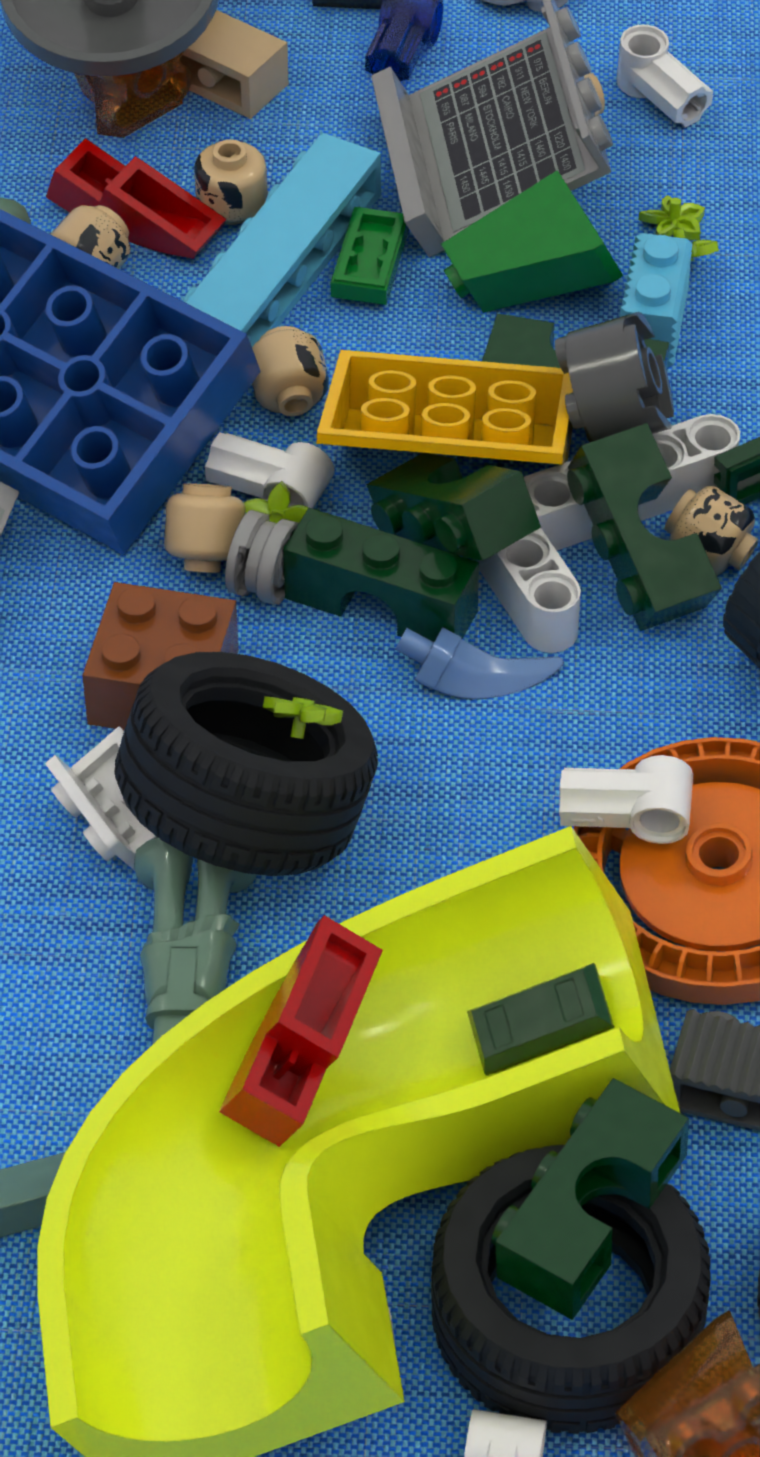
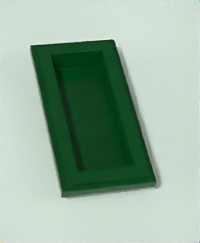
(540, 1019)

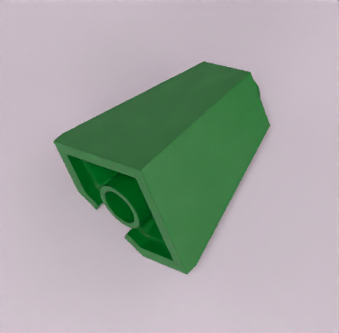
(529, 250)

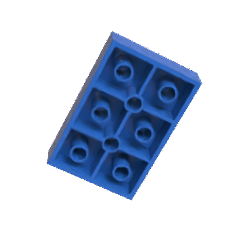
(104, 385)

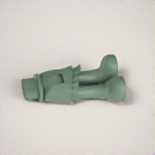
(190, 960)

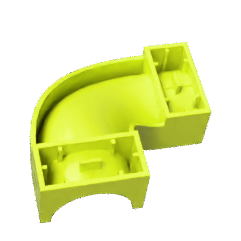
(222, 1283)

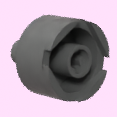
(615, 378)

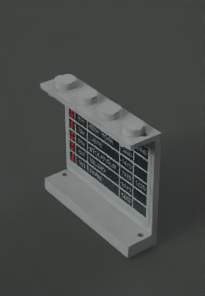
(493, 130)

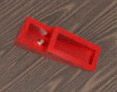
(150, 204)
(302, 1032)

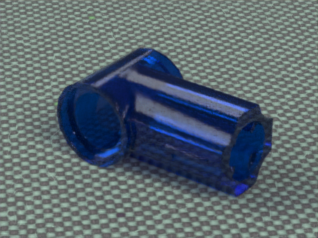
(402, 35)

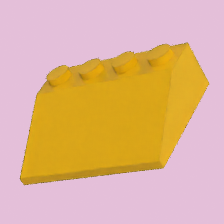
(448, 407)

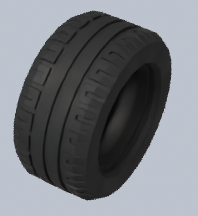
(226, 775)
(556, 1377)

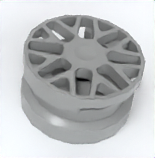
(257, 557)

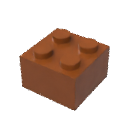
(141, 632)

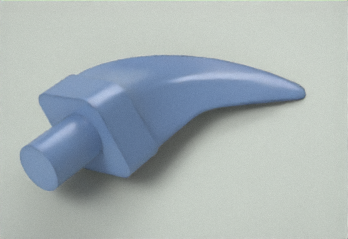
(469, 672)

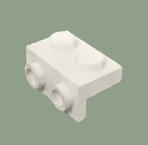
(94, 792)

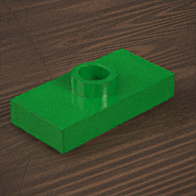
(369, 256)

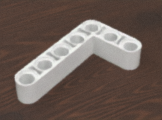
(532, 575)

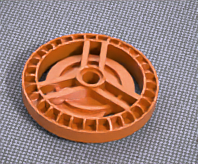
(681, 893)

